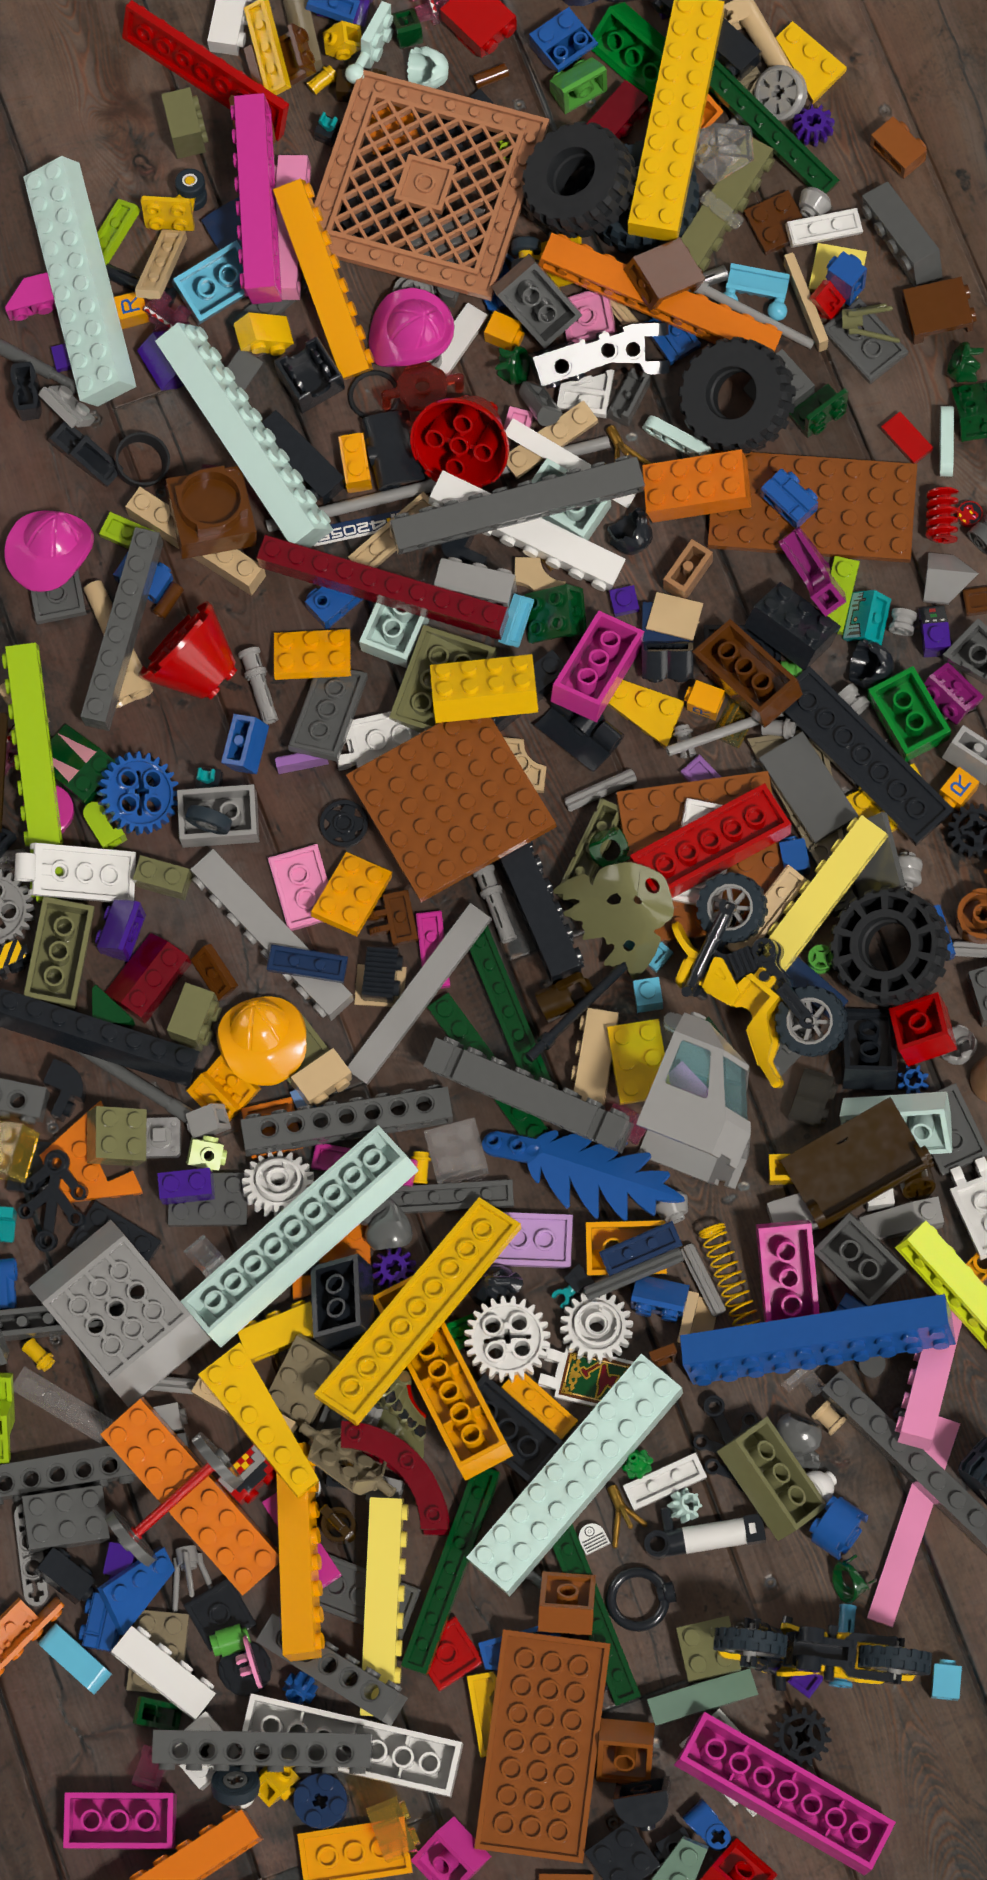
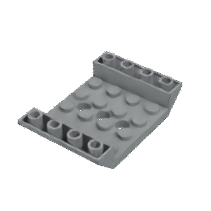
(142, 1342)

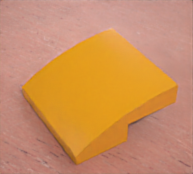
(222, 1086)

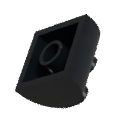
(642, 1802)

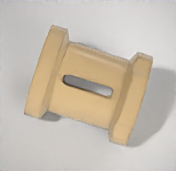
(829, 1418)

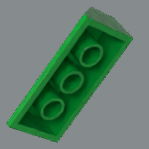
(630, 47)

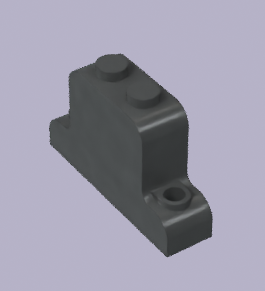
(448, 296)

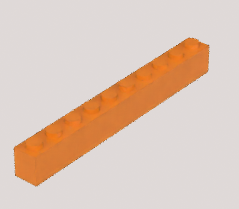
(684, 311)

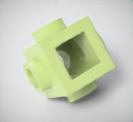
(200, 1146)

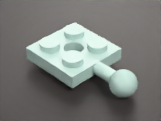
(372, 41)

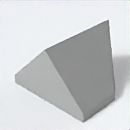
(946, 578)

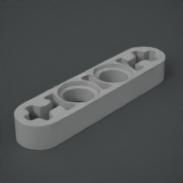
(25, 1558)

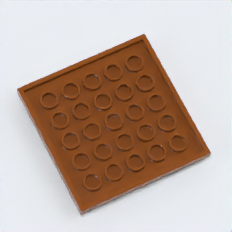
(450, 803)
(659, 811)

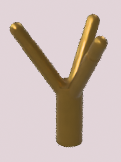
(619, 445)
(622, 1509)

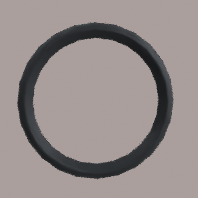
(359, 378)

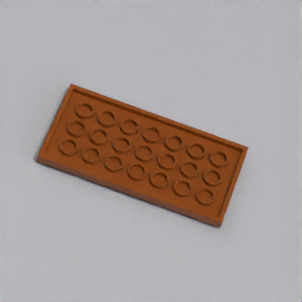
(860, 512)
(542, 1746)

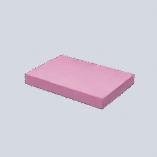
(299, 883)

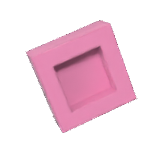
(523, 416)

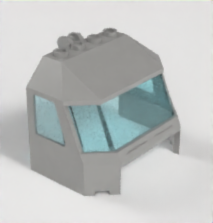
(698, 1104)

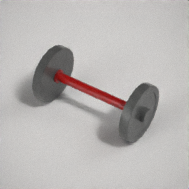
(131, 1537)

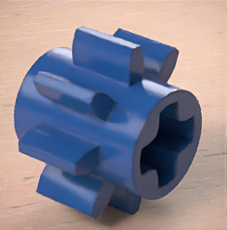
(908, 1076)
(300, 1688)

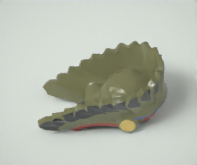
(402, 1414)

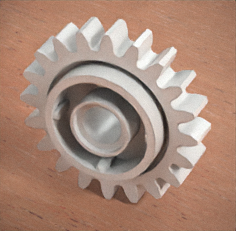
(261, 1177)
(591, 1342)

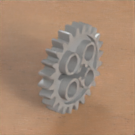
(14, 898)

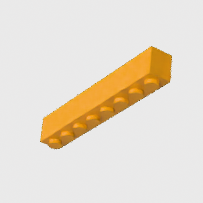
(323, 278)
(299, 1571)

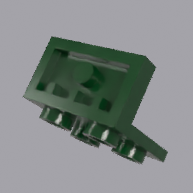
(819, 410)
(972, 410)
(556, 614)

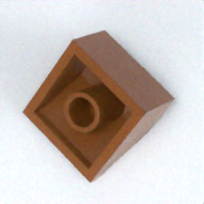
(566, 1603)
(625, 1751)

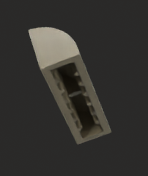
(298, 15)

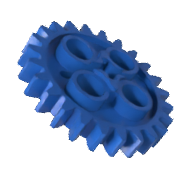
(115, 791)

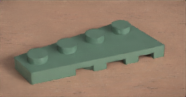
(683, 1861)

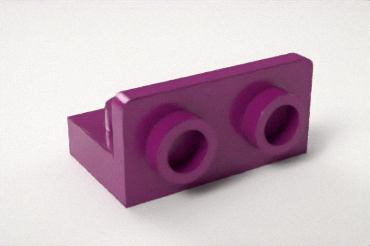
(952, 693)

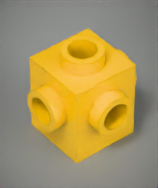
(342, 40)
(279, 1782)

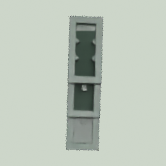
(702, 1697)

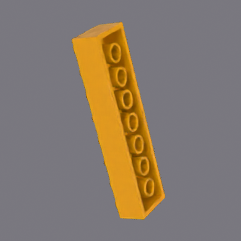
(454, 1399)

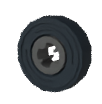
(208, 819)
(235, 1786)

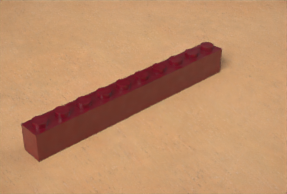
(383, 587)

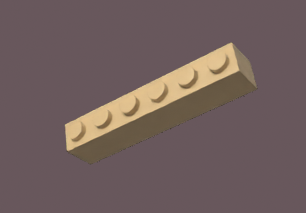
(231, 565)

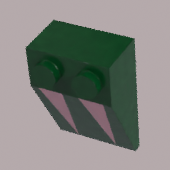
(78, 764)

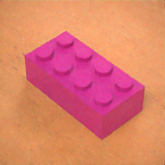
(597, 666)
(787, 1269)
(120, 1821)

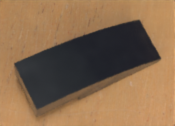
(84, 453)

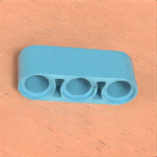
(74, 1658)

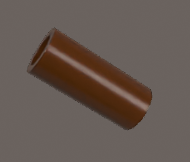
(490, 76)
(168, 600)

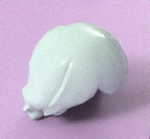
(427, 67)

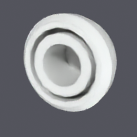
(824, 1483)

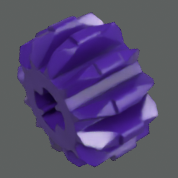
(821, 129)
(388, 1262)

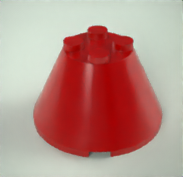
(462, 439)
(192, 656)

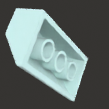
(924, 1113)

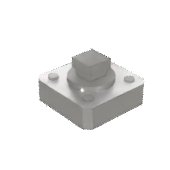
(163, 1138)

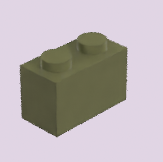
(162, 877)

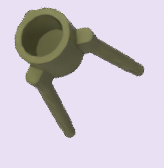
(854, 317)

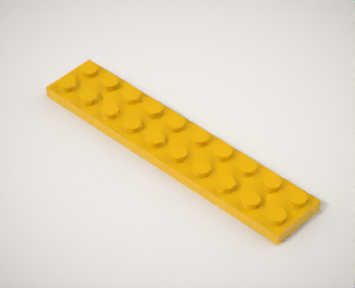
(417, 1311)

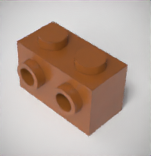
(898, 147)

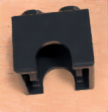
(310, 375)

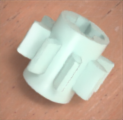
(684, 1505)

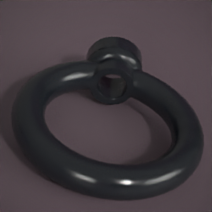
(665, 1592)

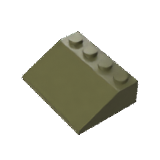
(415, 700)

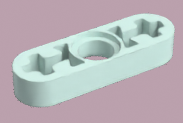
(675, 437)
(946, 454)

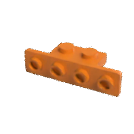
(22, 1625)

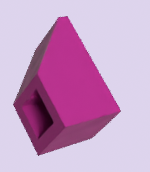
(31, 298)

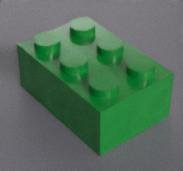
(909, 714)

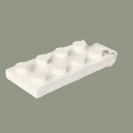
(86, 875)

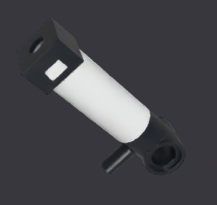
(706, 1536)

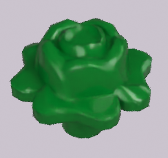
(638, 1464)

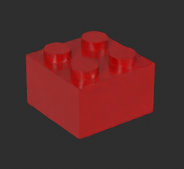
(923, 1029)

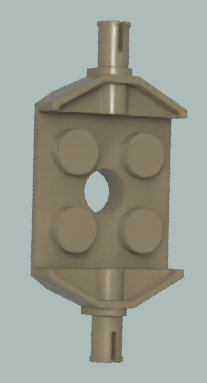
(361, 1471)

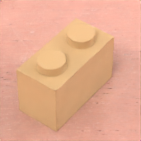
(322, 1078)

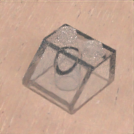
(723, 150)

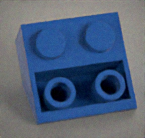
(561, 40)
(659, 1298)

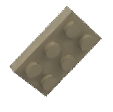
(299, 1378)
(164, 1628)

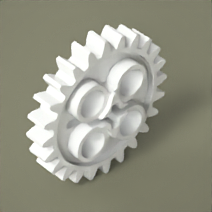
(504, 1315)

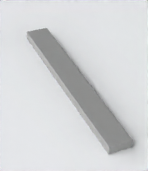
(419, 993)

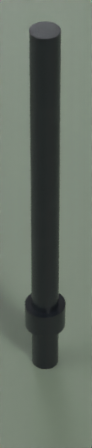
(548, 1039)

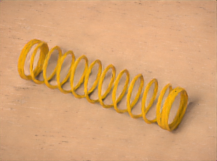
(711, 1233)

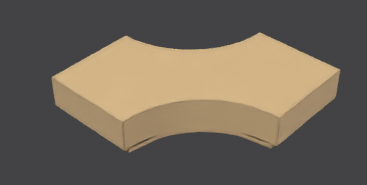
(532, 575)
(533, 770)

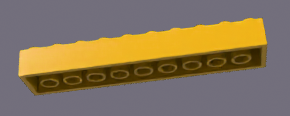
(676, 119)

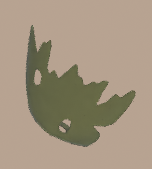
(622, 920)

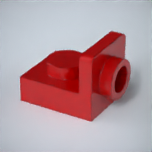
(827, 300)

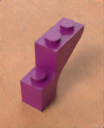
(813, 570)

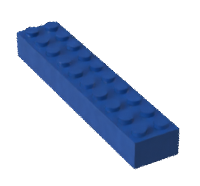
(818, 1340)

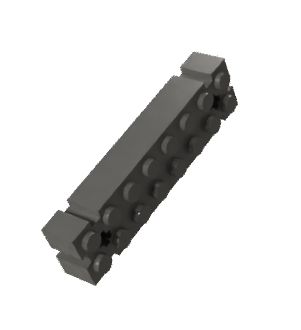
(531, 1096)

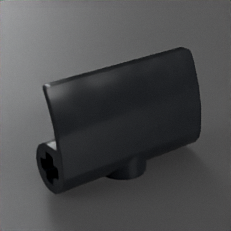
(391, 450)
(579, 736)

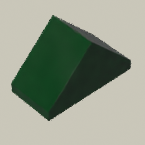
(407, 28)
(107, 1010)
(156, 1714)

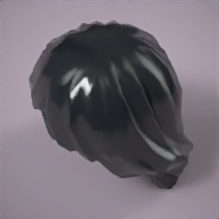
(631, 533)
(870, 664)

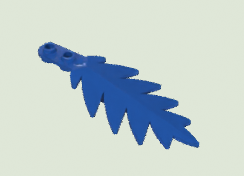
(587, 1169)

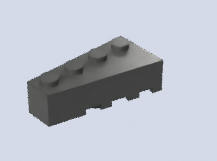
(903, 235)
(970, 652)

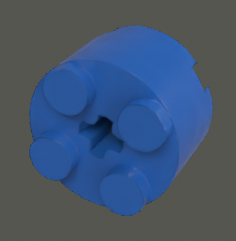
(838, 1527)

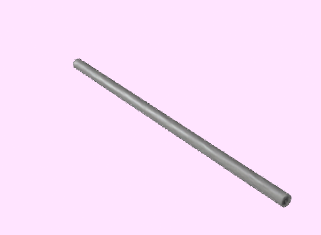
(427, 486)

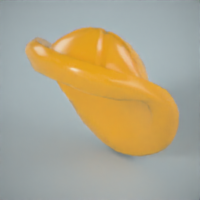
(263, 1040)

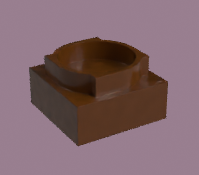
(211, 511)

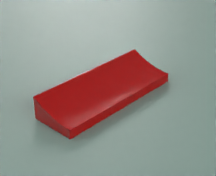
(715, 841)

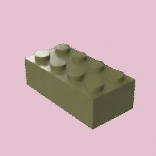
(59, 952)
(772, 1478)

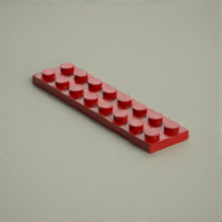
(195, 62)

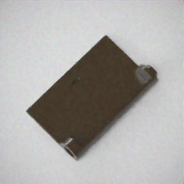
(870, 1162)

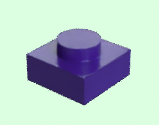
(624, 601)

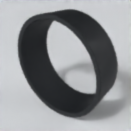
(151, 440)

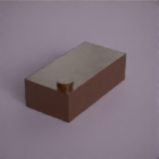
(747, 673)

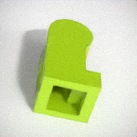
(101, 828)

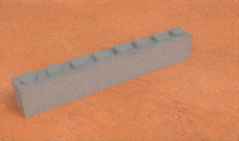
(264, 928)

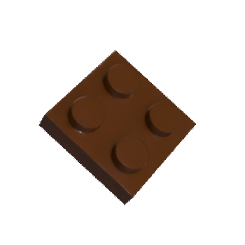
(769, 221)

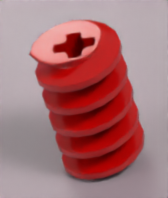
(940, 514)

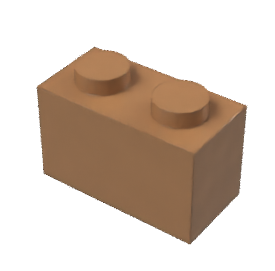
(688, 570)

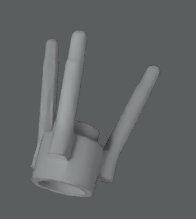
(187, 1559)

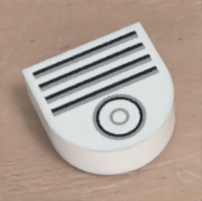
(592, 1538)

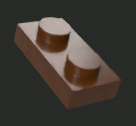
(214, 972)

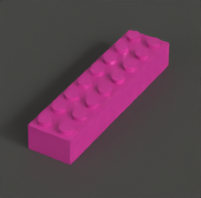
(257, 199)
(785, 1793)

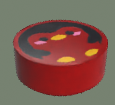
(969, 514)

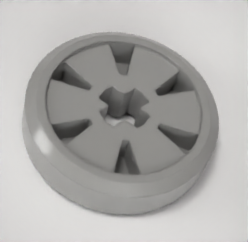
(794, 93)

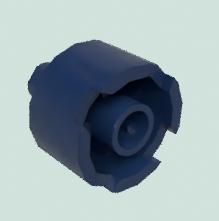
(326, 1786)

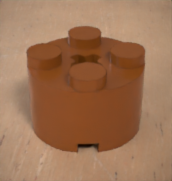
(967, 916)

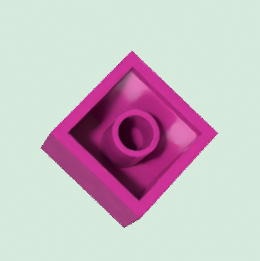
(450, 1854)

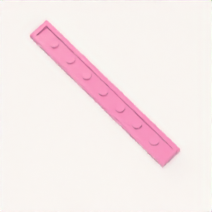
(909, 1534)

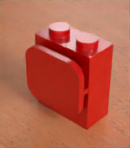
(479, 23)

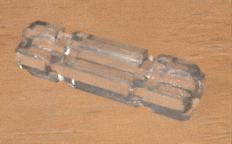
(721, 209)

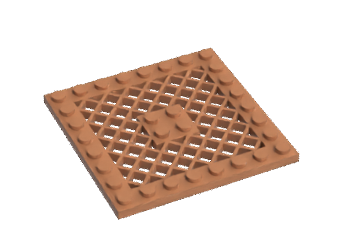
(427, 183)

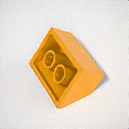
(607, 1234)

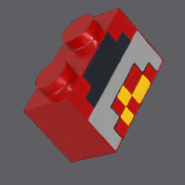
(255, 1473)

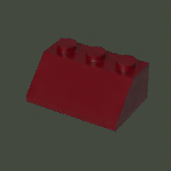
(148, 977)

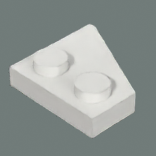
(592, 390)

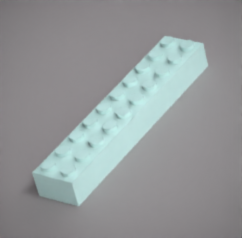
(79, 281)
(244, 434)
(299, 1236)
(575, 1475)

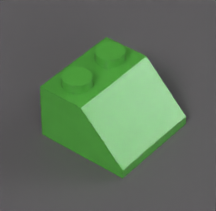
(579, 84)

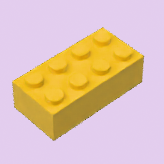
(483, 688)

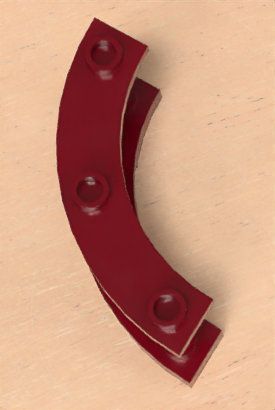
(408, 1466)

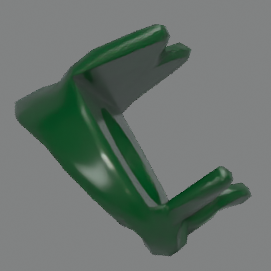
(514, 365)
(963, 365)
(609, 834)
(844, 1592)

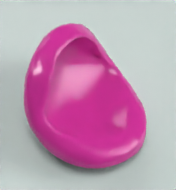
(410, 328)
(47, 549)

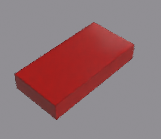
(906, 438)

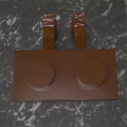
(399, 917)

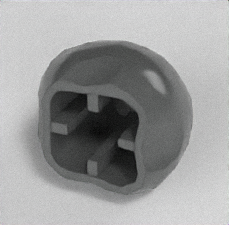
(387, 1227)
(802, 1439)

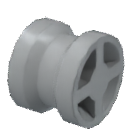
(902, 622)

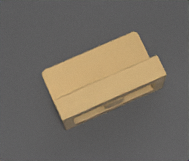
(696, 1316)

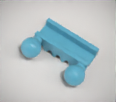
(760, 283)

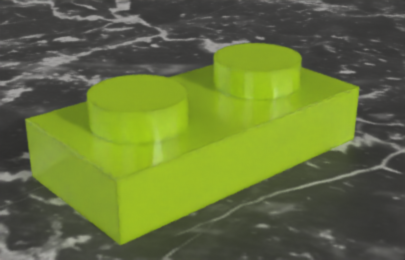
(119, 530)

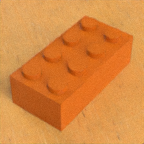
(696, 486)

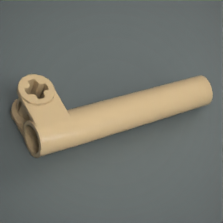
(748, 16)
(133, 686)

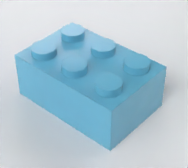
(212, 283)

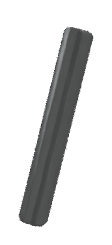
(633, 1274)

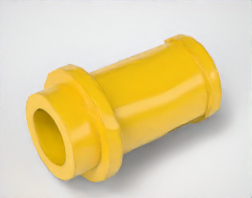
(322, 79)
(422, 1166)
(38, 1355)

